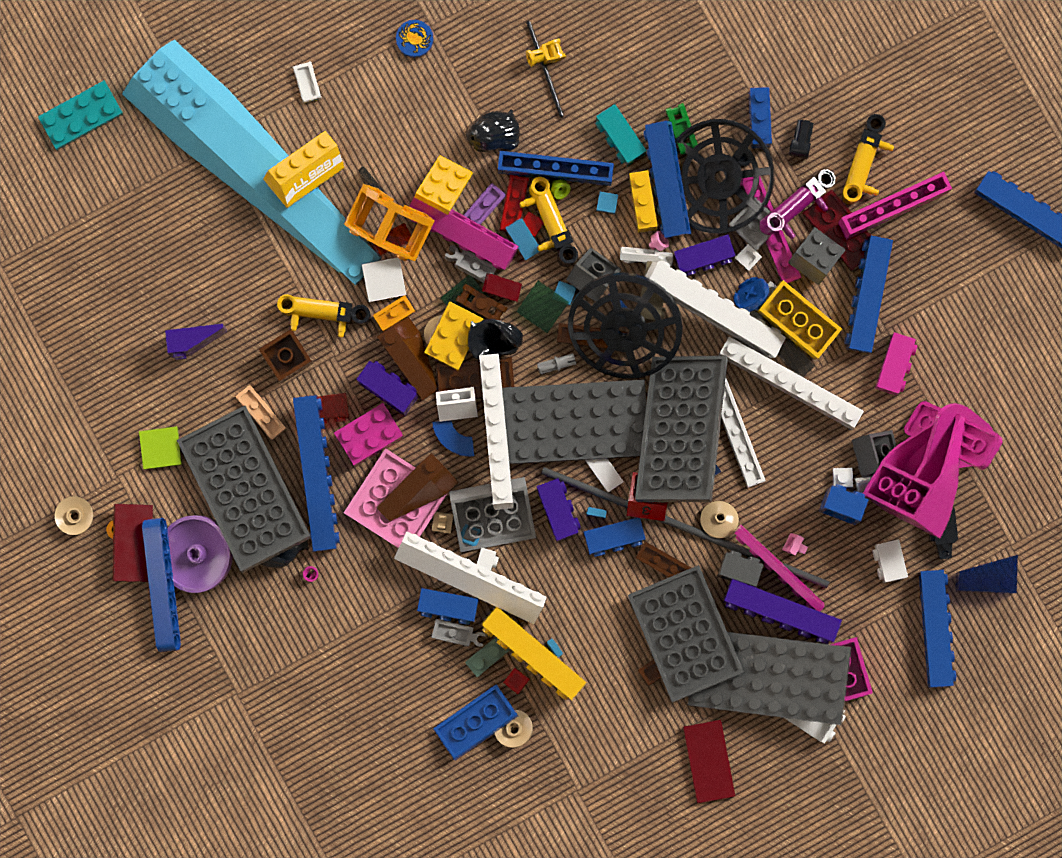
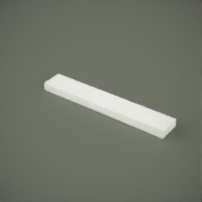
(740, 440)

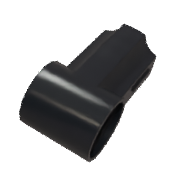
(801, 143)

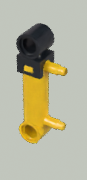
(863, 160)
(560, 237)
(319, 309)

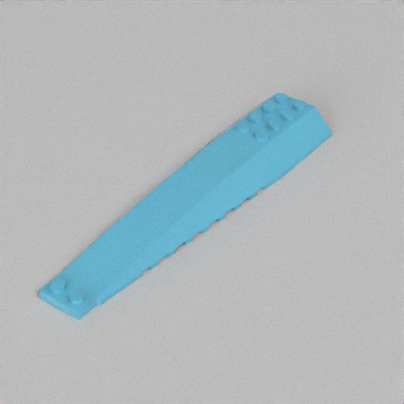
(232, 145)

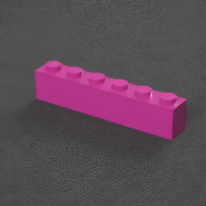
(895, 205)
(469, 235)

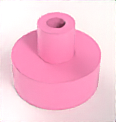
(658, 241)

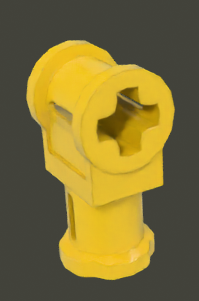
(547, 53)

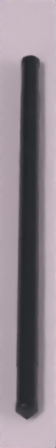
(545, 70)

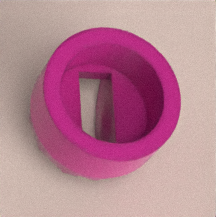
(313, 576)

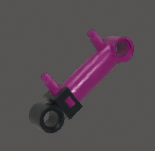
(798, 201)

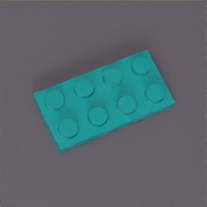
(80, 115)

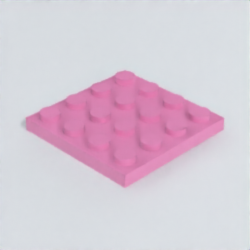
(380, 482)

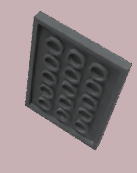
(685, 633)

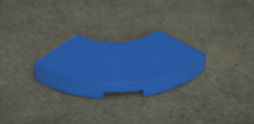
(452, 439)

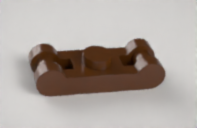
(481, 303)

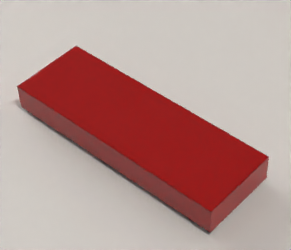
(515, 194)

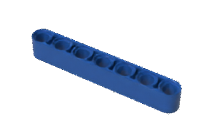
(161, 585)

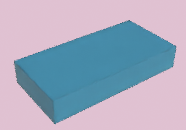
(523, 238)

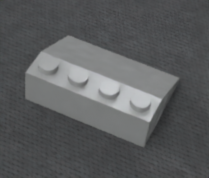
(497, 527)

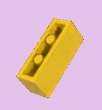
(643, 201)

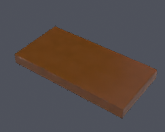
(470, 376)

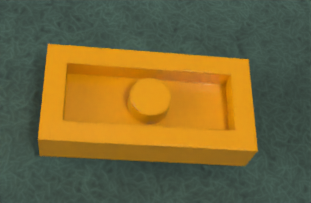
(394, 313)

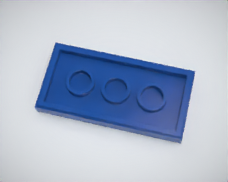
(475, 722)

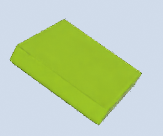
(160, 448)

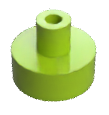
(560, 189)

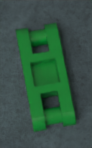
(680, 125)

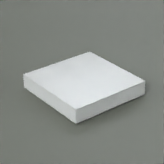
(383, 279)

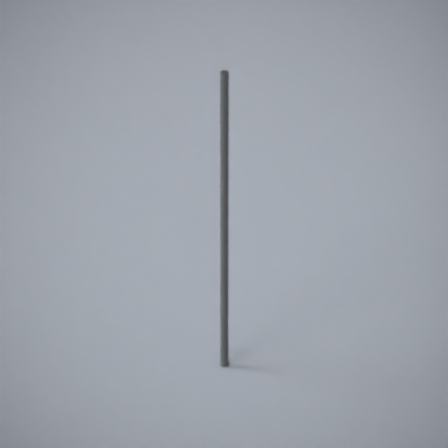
(679, 525)

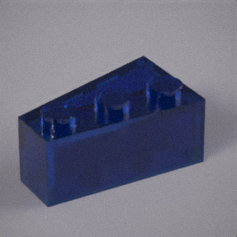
(993, 577)

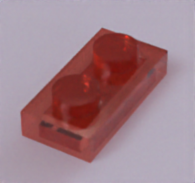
(399, 236)

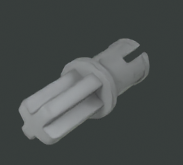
(556, 363)

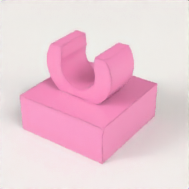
(794, 545)

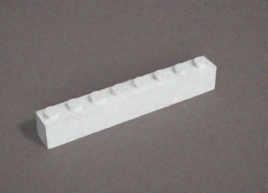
(717, 310)
(791, 383)
(496, 432)
(470, 577)

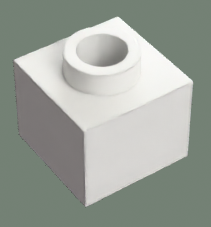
(487, 558)

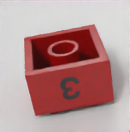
(645, 510)

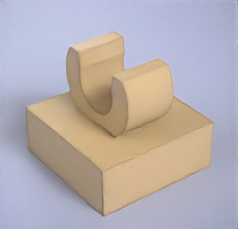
(442, 522)

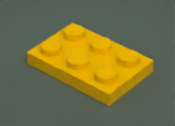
(443, 185)
(451, 335)

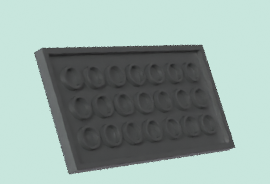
(574, 421)
(681, 430)
(243, 489)
(783, 680)

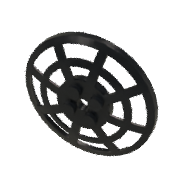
(733, 175)
(628, 318)

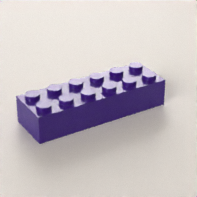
(781, 611)

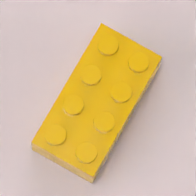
(799, 320)

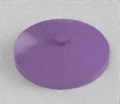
(198, 554)

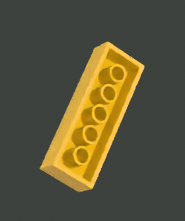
(532, 652)

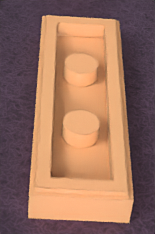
(261, 412)

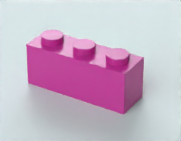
(896, 364)

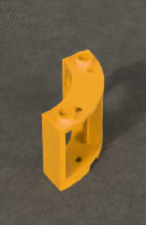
(361, 209)

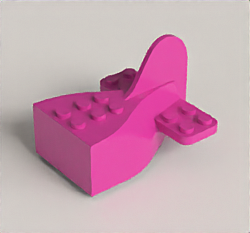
(922, 472)

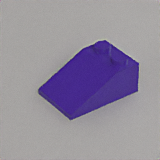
(190, 340)

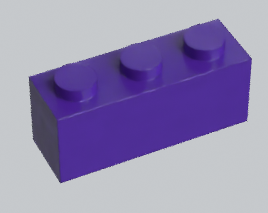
(704, 255)

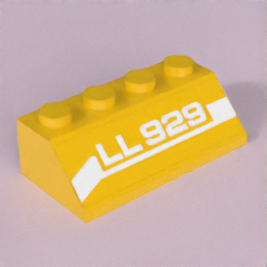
(305, 169)

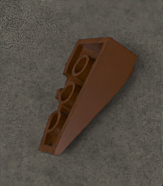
(407, 350)
(423, 485)

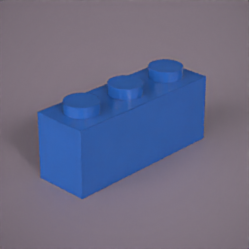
(760, 115)
(614, 537)
(447, 606)

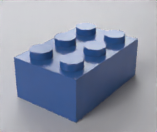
(843, 504)

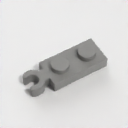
(470, 263)
(455, 633)

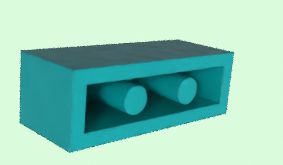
(620, 135)

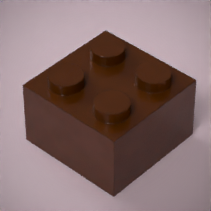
(286, 356)

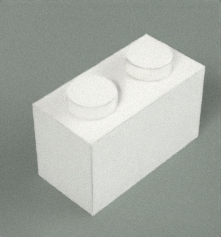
(456, 404)
(890, 561)

